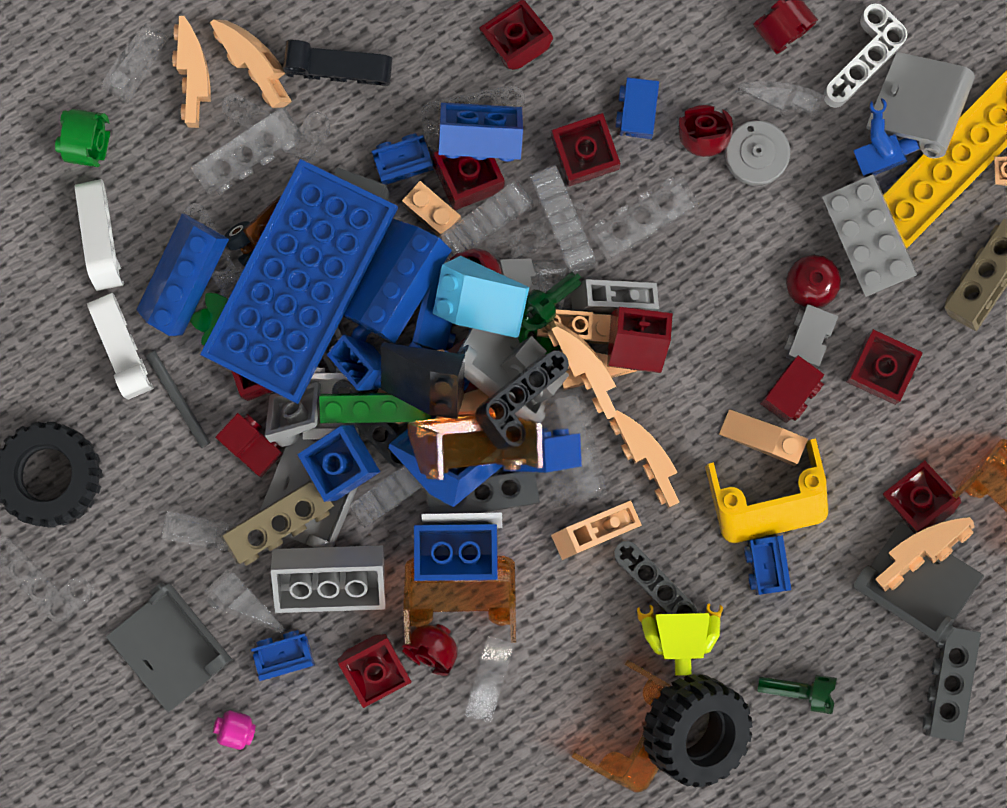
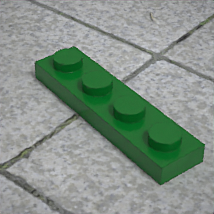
(367, 409)

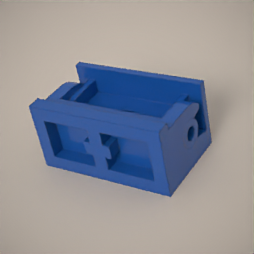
(638, 108)
(402, 159)
(768, 565)
(282, 656)

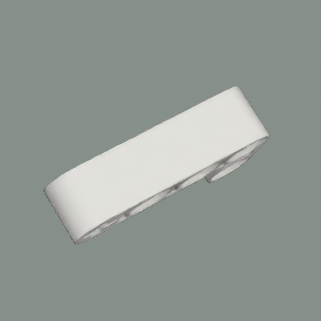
(862, 62)
(97, 235)
(119, 346)

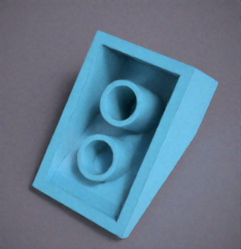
(480, 298)

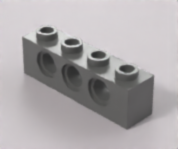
(526, 495)
(954, 726)

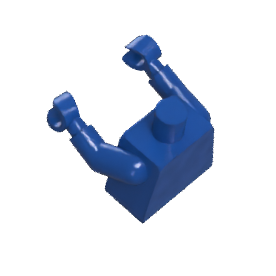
(885, 150)
(359, 359)

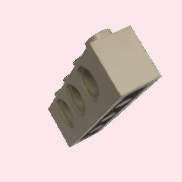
(973, 312)
(237, 537)

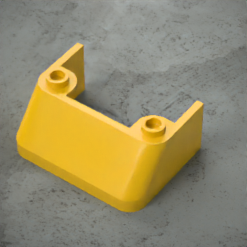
(774, 516)

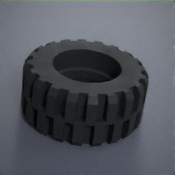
(83, 483)
(721, 743)

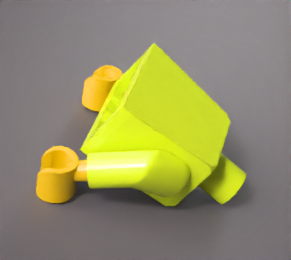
(681, 635)

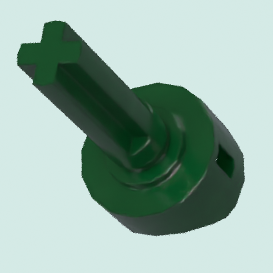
(543, 304)
(817, 693)

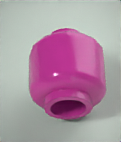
(234, 730)

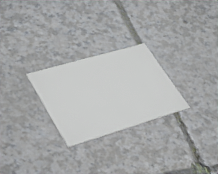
(462, 519)

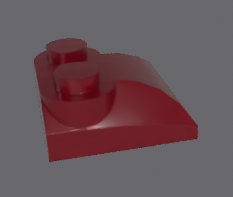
(517, 35)
(922, 498)
(373, 669)

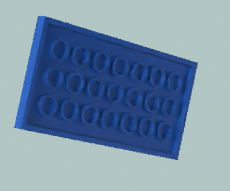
(299, 281)

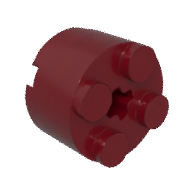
(785, 23)

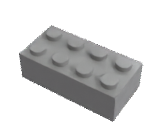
(869, 235)
(328, 579)

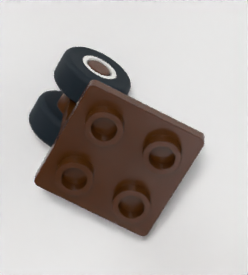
(247, 234)

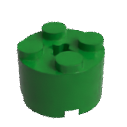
(83, 137)

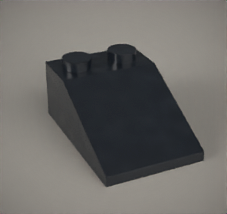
(424, 378)

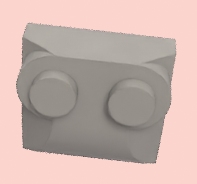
(290, 419)

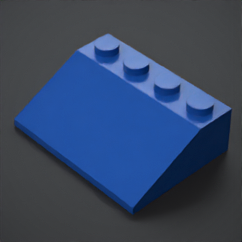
(397, 279)
(456, 483)

